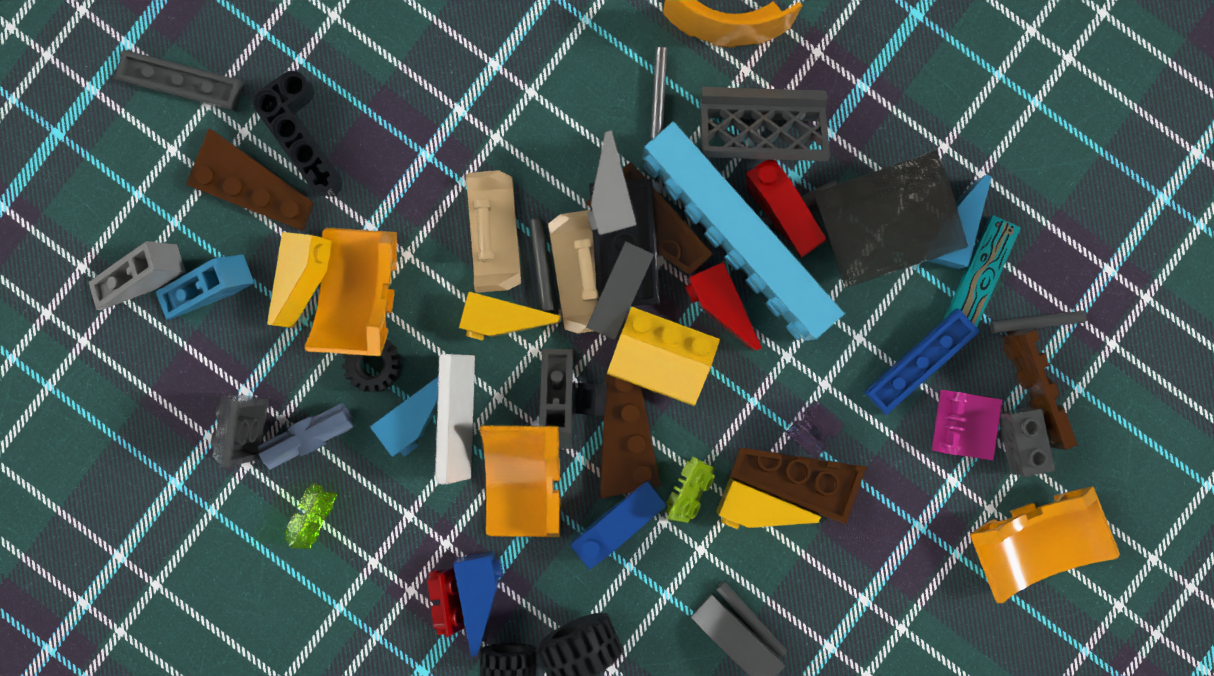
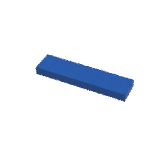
(921, 361)

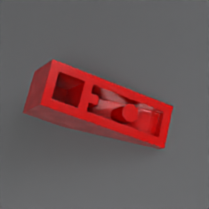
(784, 206)
(719, 299)

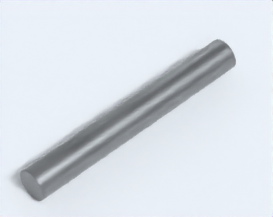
(658, 91)

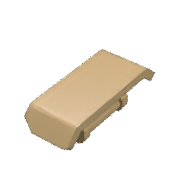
(493, 231)
(574, 268)

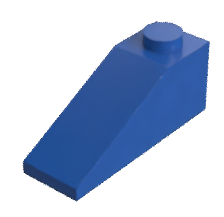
(617, 524)
(477, 586)

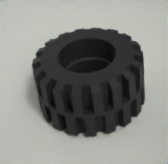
(580, 647)

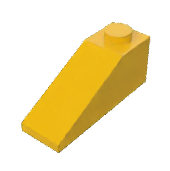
(298, 273)
(497, 317)
(755, 508)

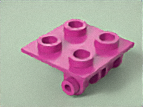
(966, 425)

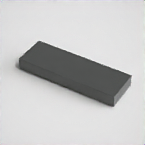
(620, 290)

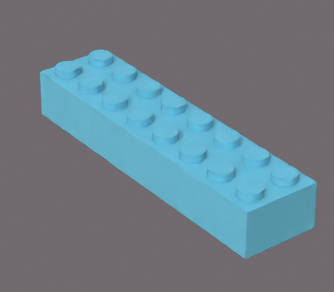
(740, 234)

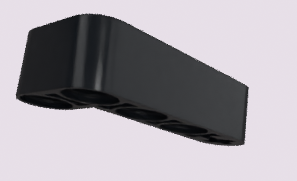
(301, 140)

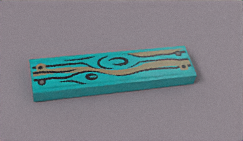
(984, 268)

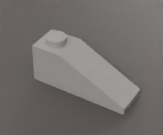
(610, 195)
(137, 273)

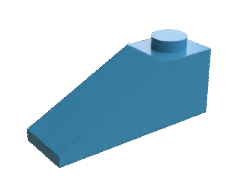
(970, 210)
(205, 285)
(408, 421)

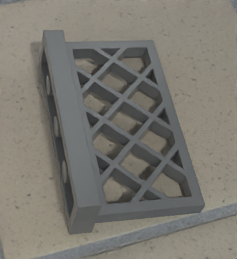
(763, 107)

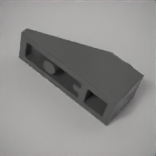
(557, 393)

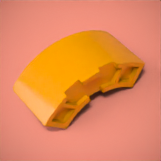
(727, 28)
(355, 293)
(520, 481)
(1043, 541)

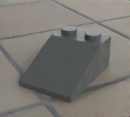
(238, 429)

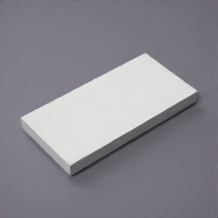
(454, 418)

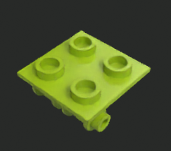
(686, 504)

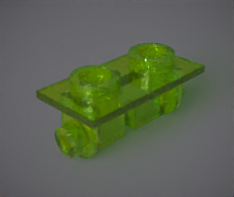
(304, 530)

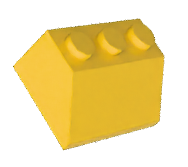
(663, 356)

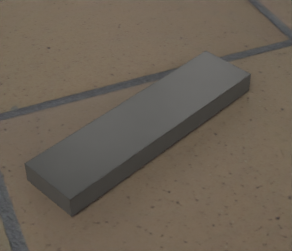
(179, 80)

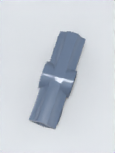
(306, 436)

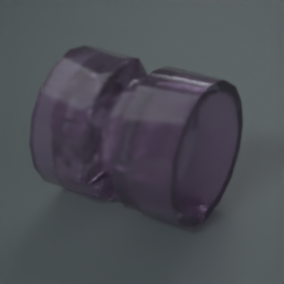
(822, 421)

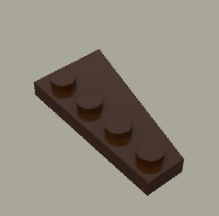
(239, 179)
(673, 236)
(1042, 391)
(627, 441)
(809, 483)

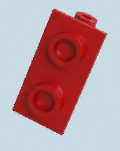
(448, 615)

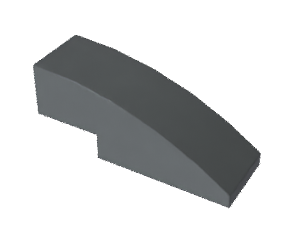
(737, 639)

